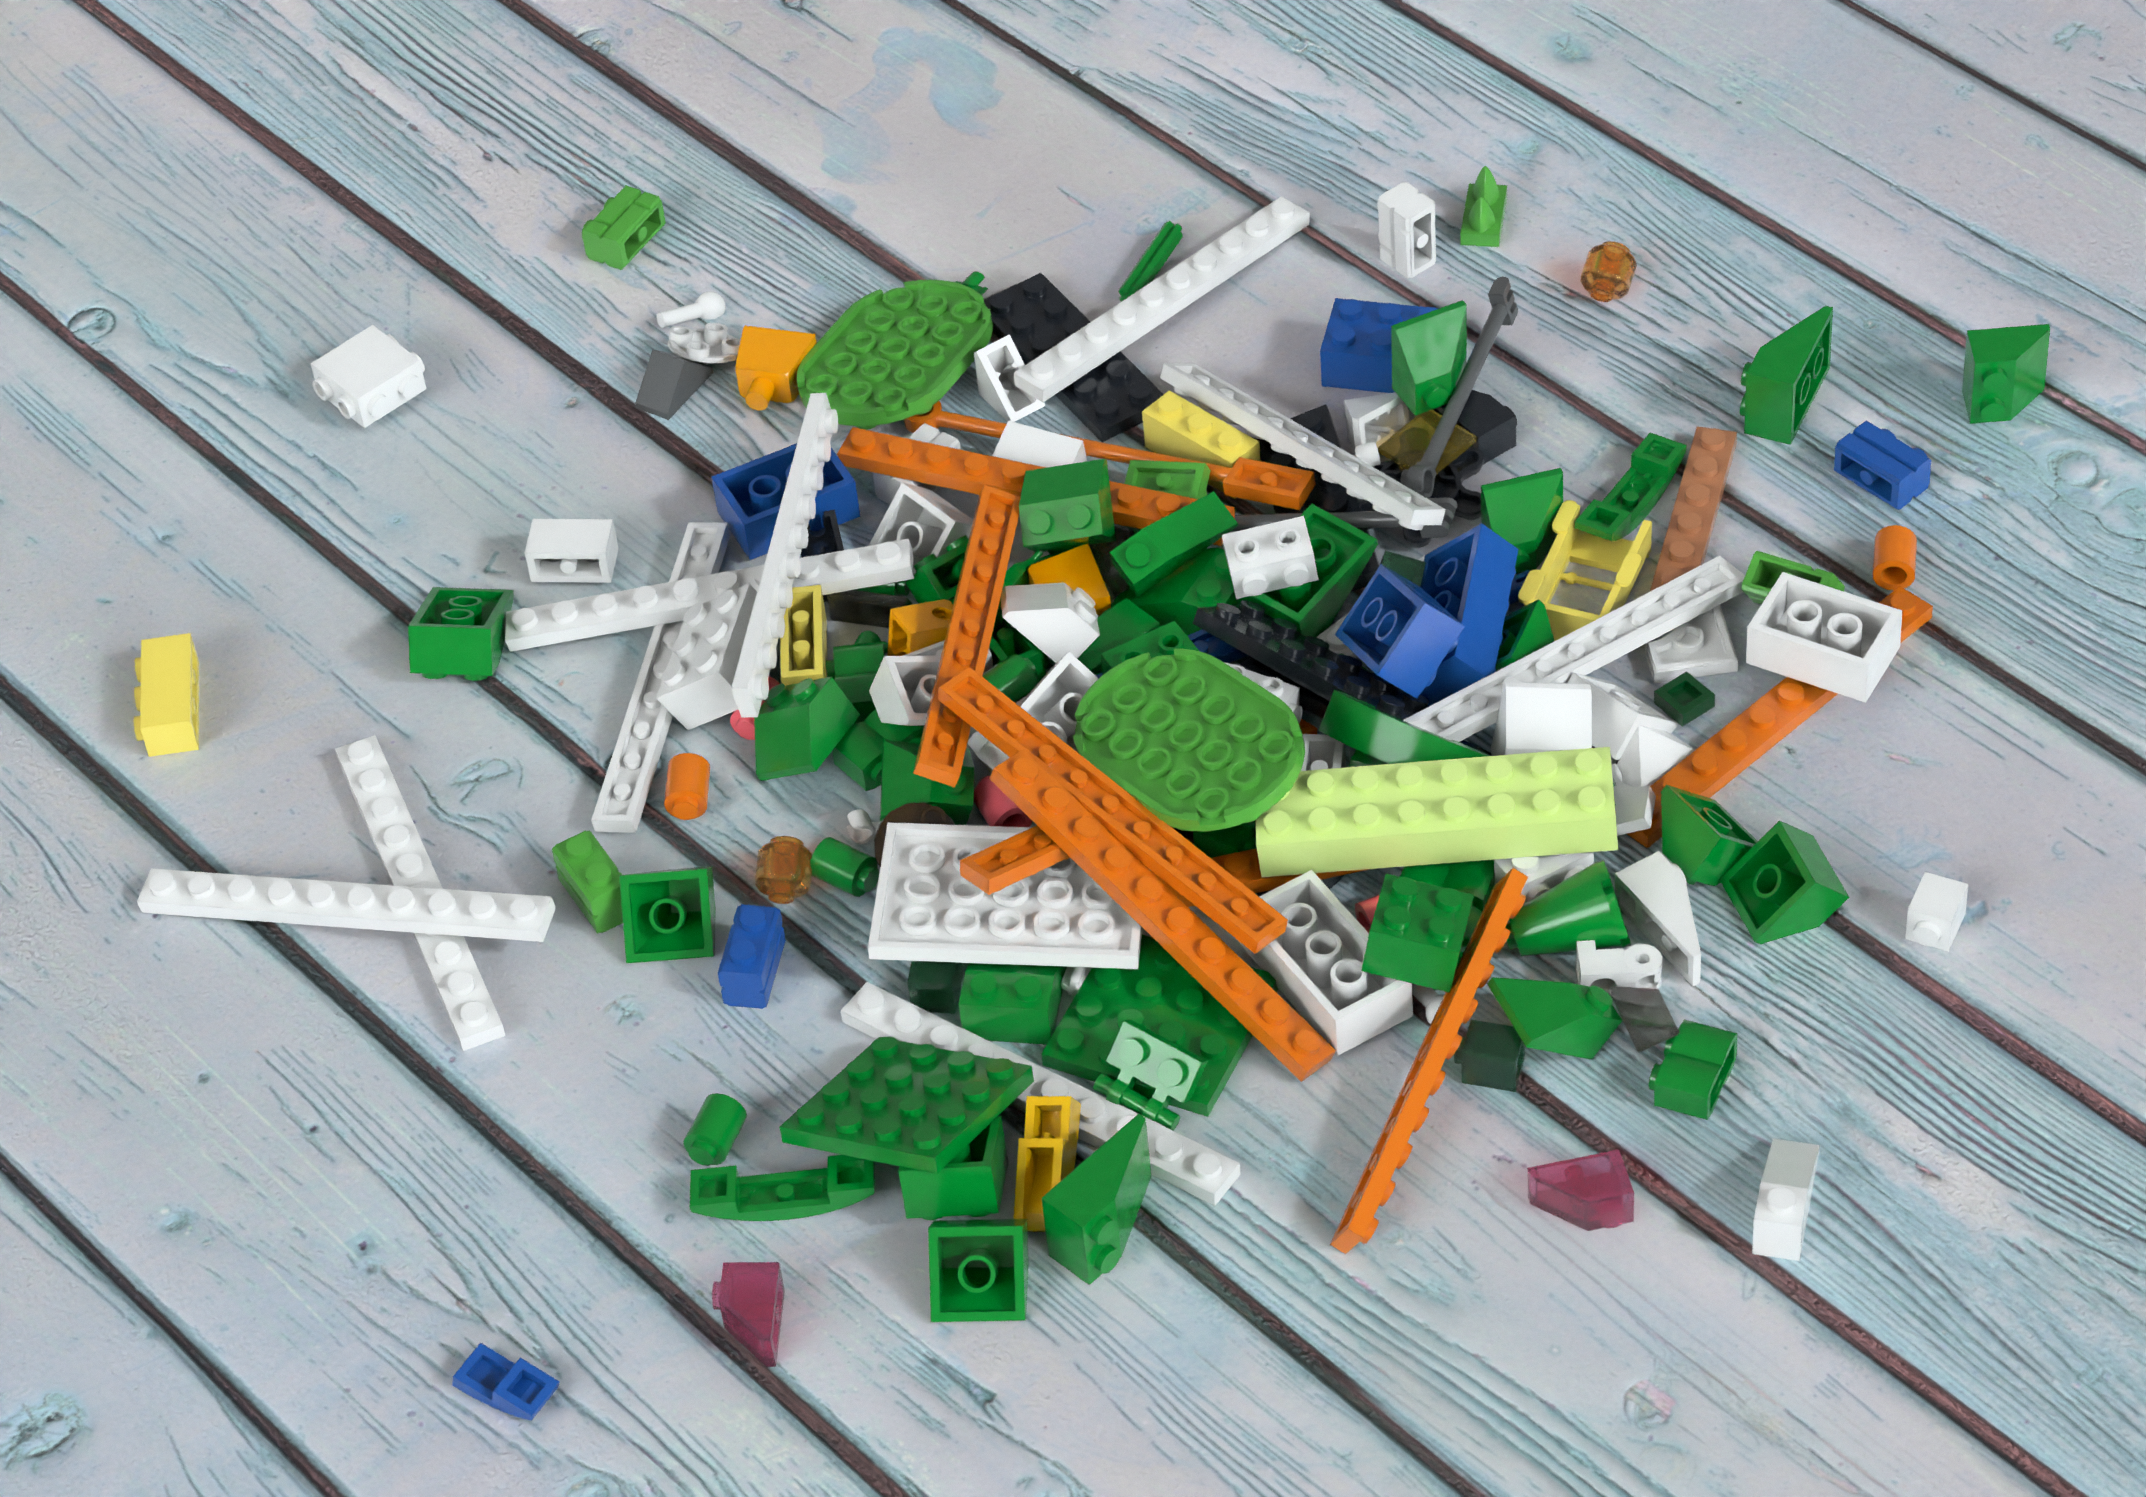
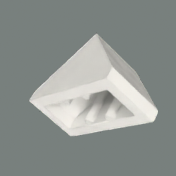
(995, 380)
(1374, 418)

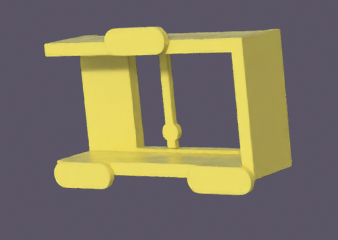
(1583, 548)

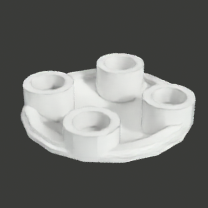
(704, 345)

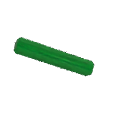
(1152, 259)

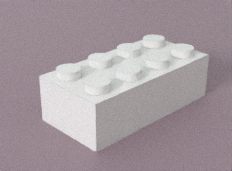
(1321, 967)

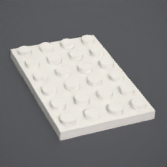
(941, 917)

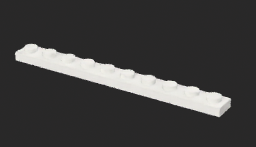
(1160, 299)
(1307, 447)
(783, 557)
(670, 600)
(1587, 647)
(646, 719)
(409, 865)
(347, 904)
(1171, 1154)

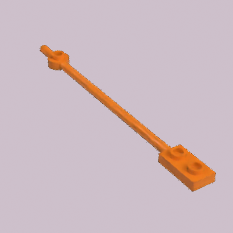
(1245, 480)

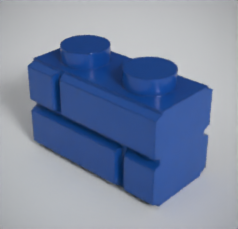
(1882, 464)
(751, 956)

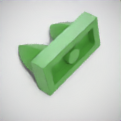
(1484, 211)
(1176, 478)

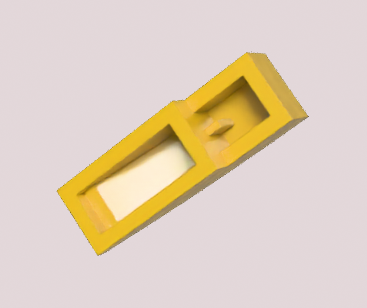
(1044, 1153)

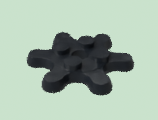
(1446, 485)

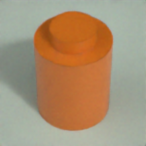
(1894, 557)
(687, 786)

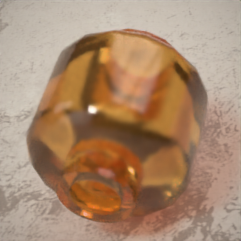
(1608, 271)
(783, 869)

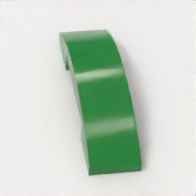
(1636, 492)
(1385, 735)
(782, 1195)

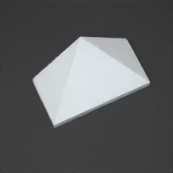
(1651, 756)

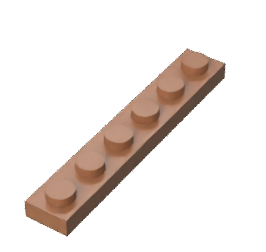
(1696, 504)

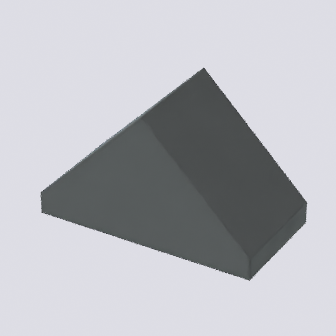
(669, 383)

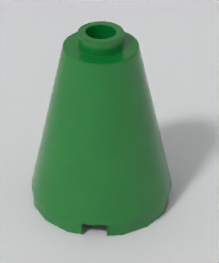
(1570, 912)

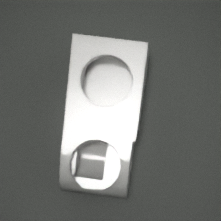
(1630, 967)

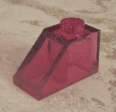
(1584, 1190)
(752, 1306)

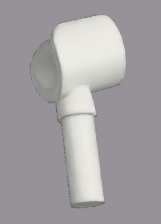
(1368, 453)
(861, 827)

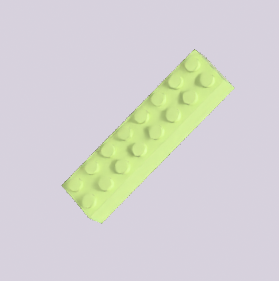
(1441, 813)

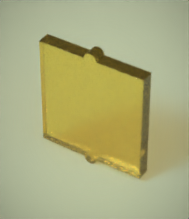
(1412, 440)

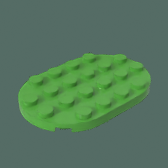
(896, 352)
(1190, 739)

